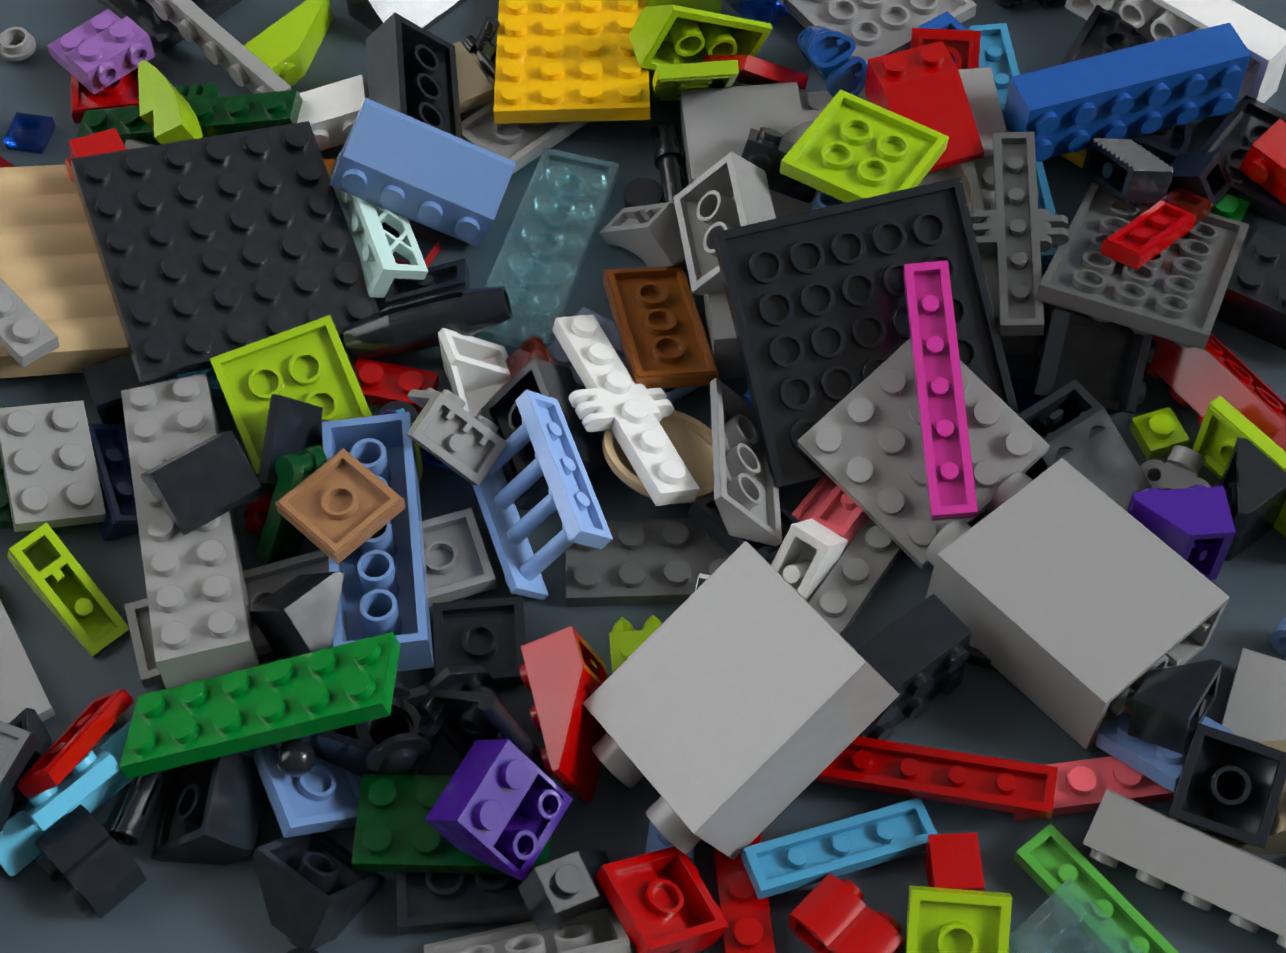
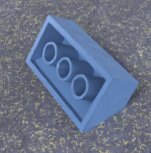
(422, 173)

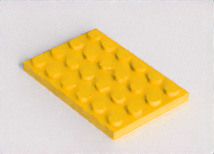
(568, 62)

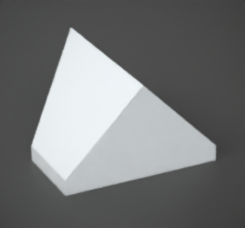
(473, 368)

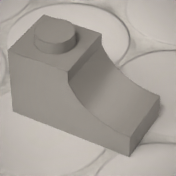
(648, 232)

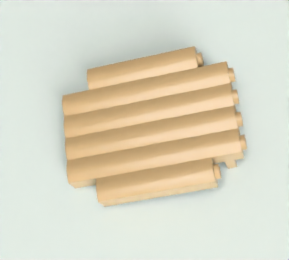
(55, 271)

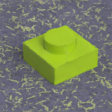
(1158, 432)

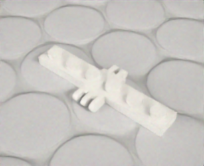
(625, 408)

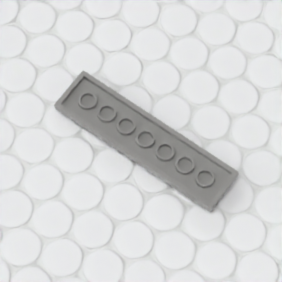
(453, 562)

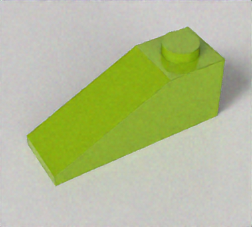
(293, 40)
(66, 589)

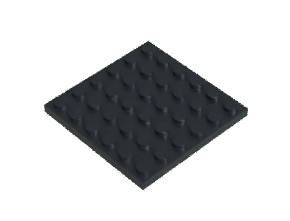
(220, 244)
(826, 305)

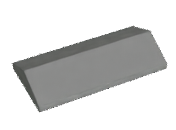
(740, 470)

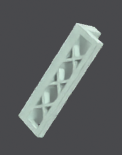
(377, 245)

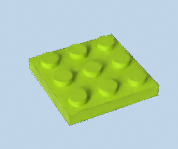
(862, 151)
(297, 364)

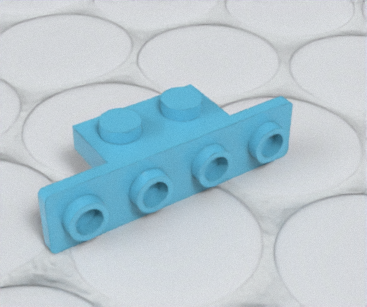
(88, 784)

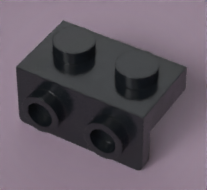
(766, 150)

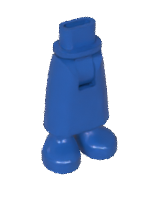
(832, 57)

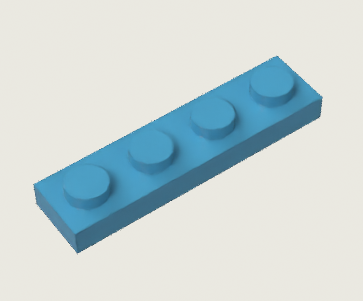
(837, 848)

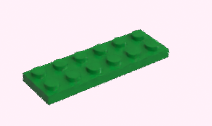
(262, 705)

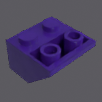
(1190, 521)
(499, 807)

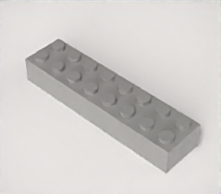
(192, 579)

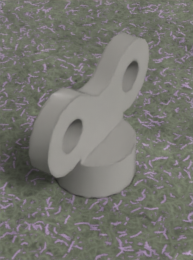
(1178, 471)

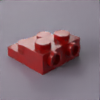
(662, 902)

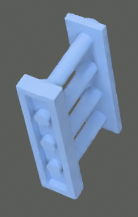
(568, 493)

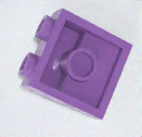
(102, 50)

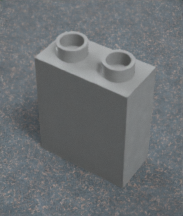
(1071, 596)
(734, 706)

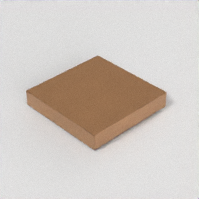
(340, 505)

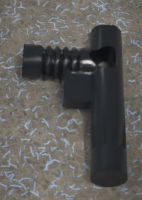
(483, 47)

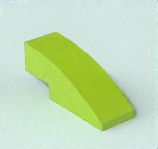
(165, 107)

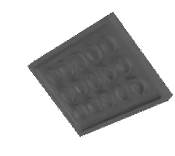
(1166, 297)

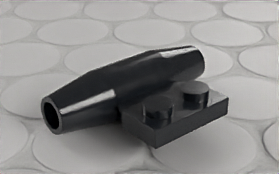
(423, 308)

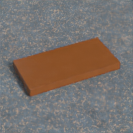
(659, 327)

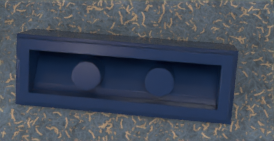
(115, 480)

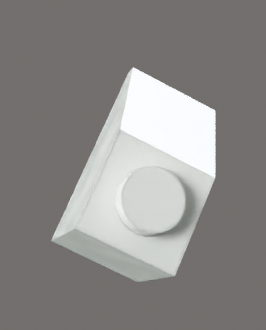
(808, 556)

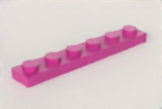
(940, 391)

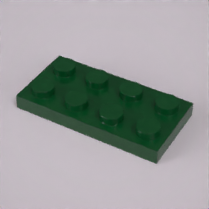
(396, 836)

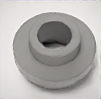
(16, 44)

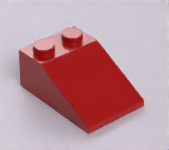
(929, 91)

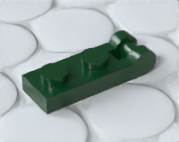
(278, 535)

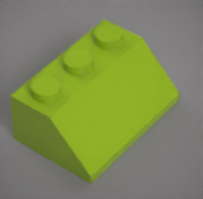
(687, 34)

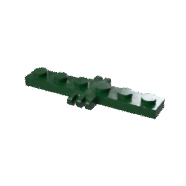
(214, 113)

